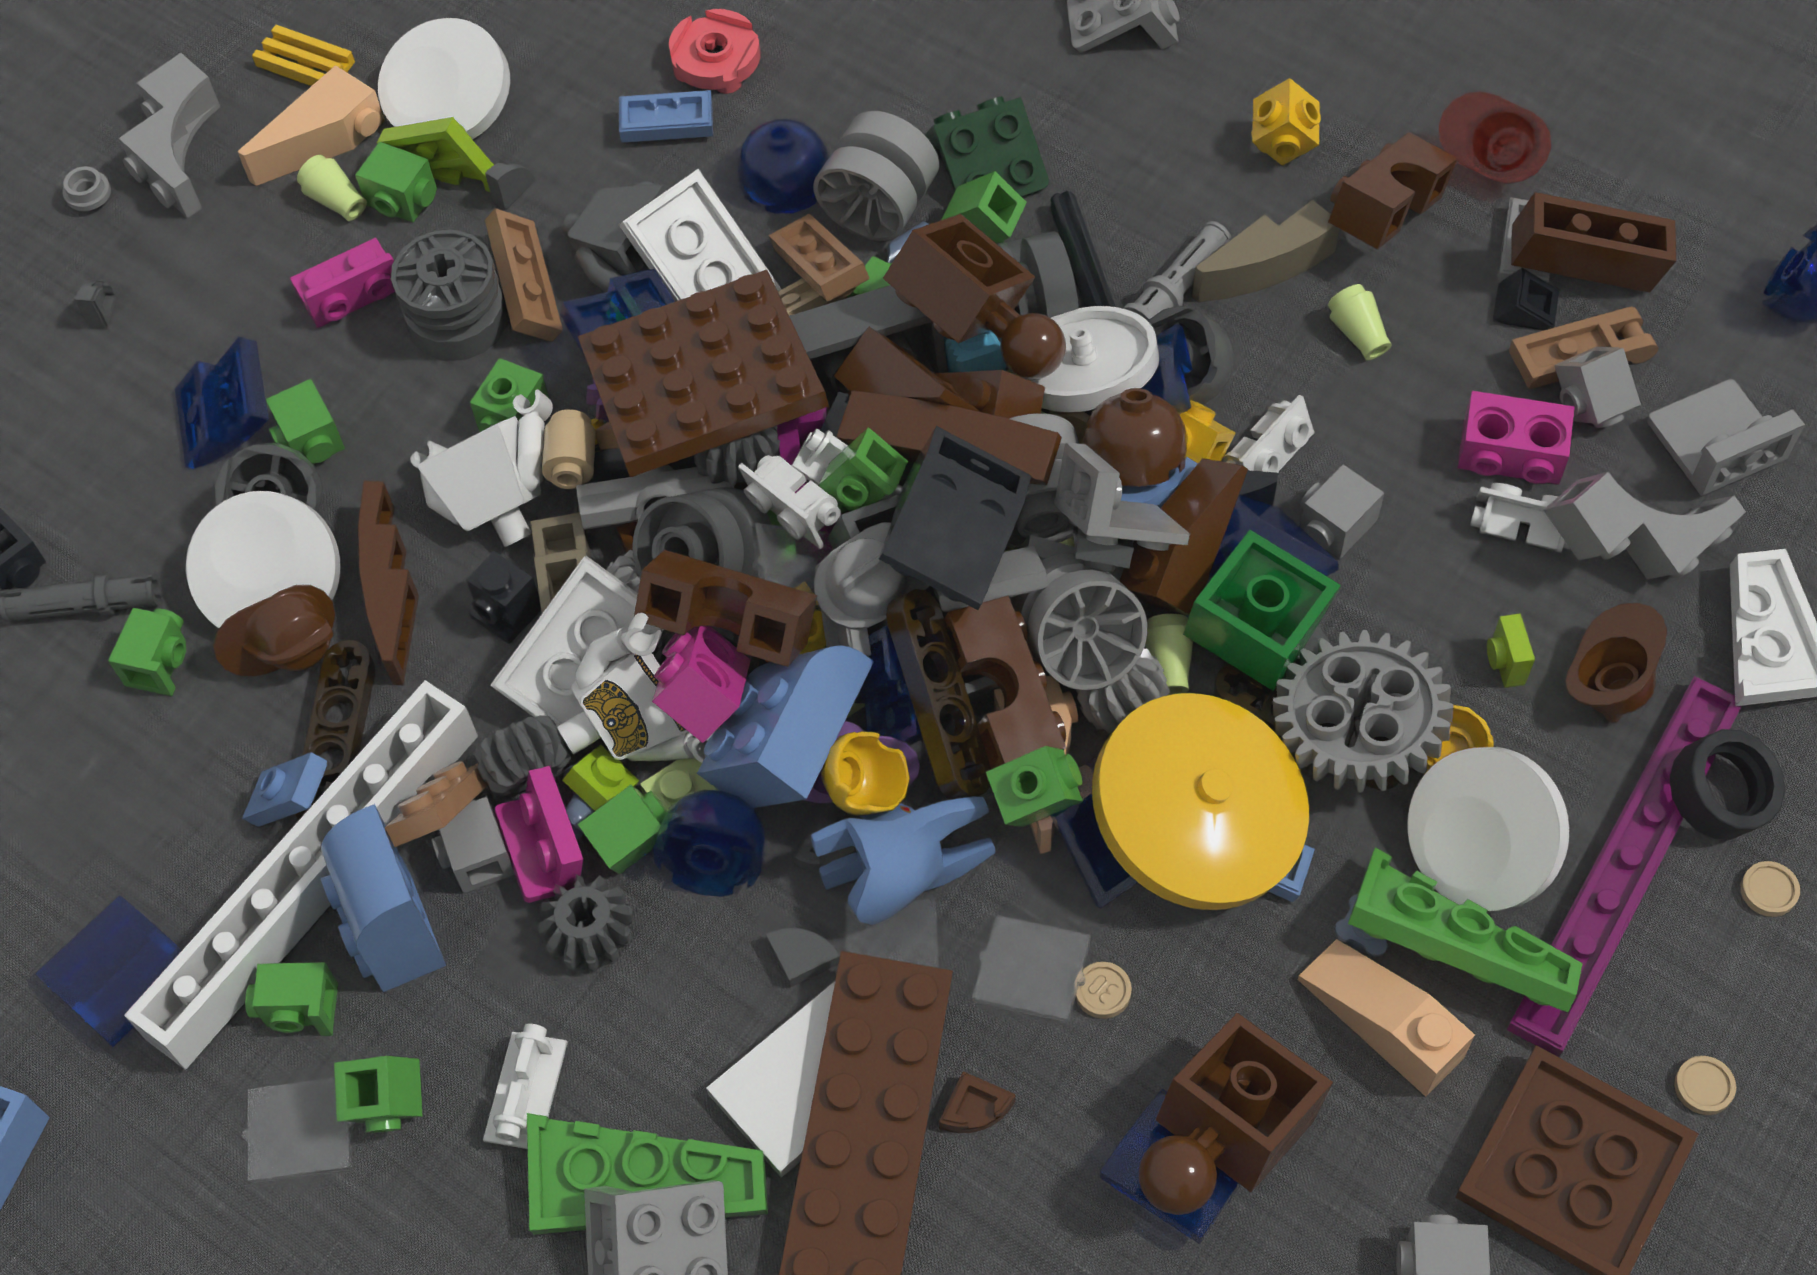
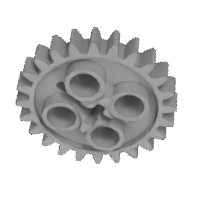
(1412, 722)

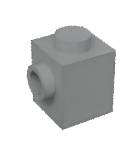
(1598, 386)
(1340, 510)
(474, 847)
(1444, 1248)

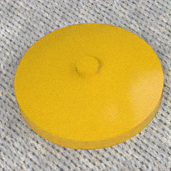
(1200, 801)

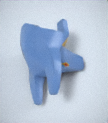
(900, 854)

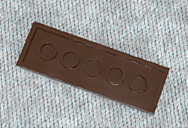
(867, 1119)

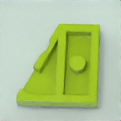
(445, 145)

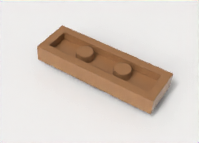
(819, 258)
(523, 275)
(436, 803)

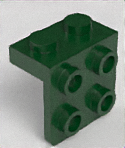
(990, 141)

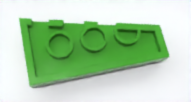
(1461, 935)
(584, 1155)

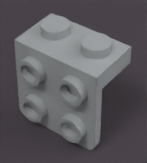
(1101, 20)

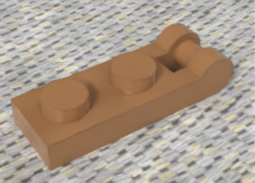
(1542, 350)

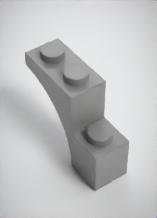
(176, 106)
(1604, 520)

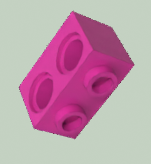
(1515, 430)
(700, 680)

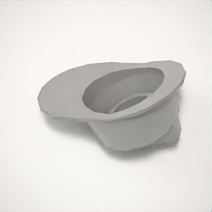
(857, 585)

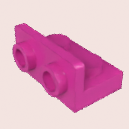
(345, 282)
(540, 838)

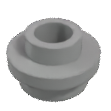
(86, 189)

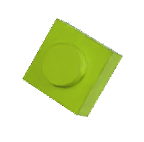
(1511, 651)
(599, 778)

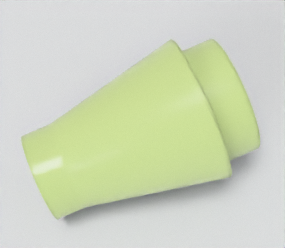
(328, 185)
(1358, 318)
(1171, 649)

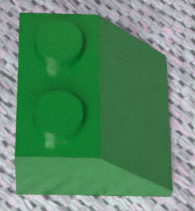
(1260, 609)

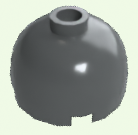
(1208, 350)
(271, 469)

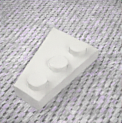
(1771, 630)

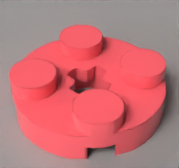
(719, 70)

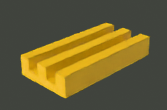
(305, 50)

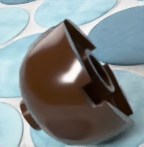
(1138, 437)

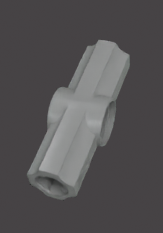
(627, 498)

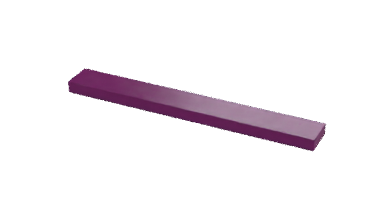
(1625, 866)

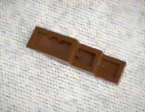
(910, 422)
(386, 585)

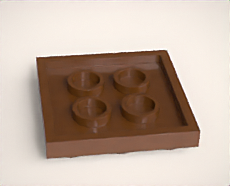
(1577, 1166)

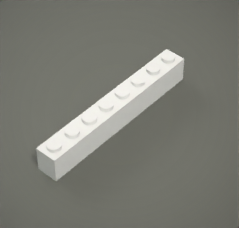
(286, 890)

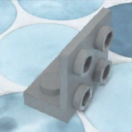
(1723, 436)
(1091, 499)
(656, 1230)

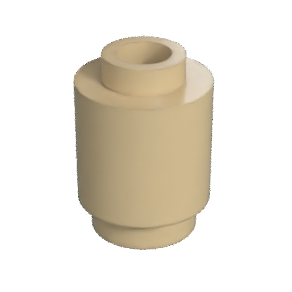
(568, 449)

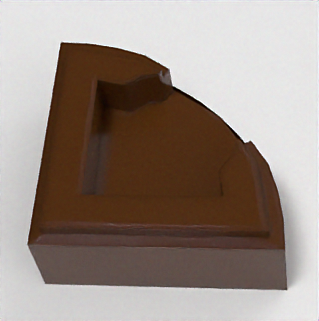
(975, 1105)

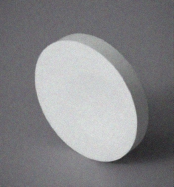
(443, 73)
(1103, 357)
(257, 548)
(1488, 827)

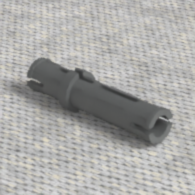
(98, 595)

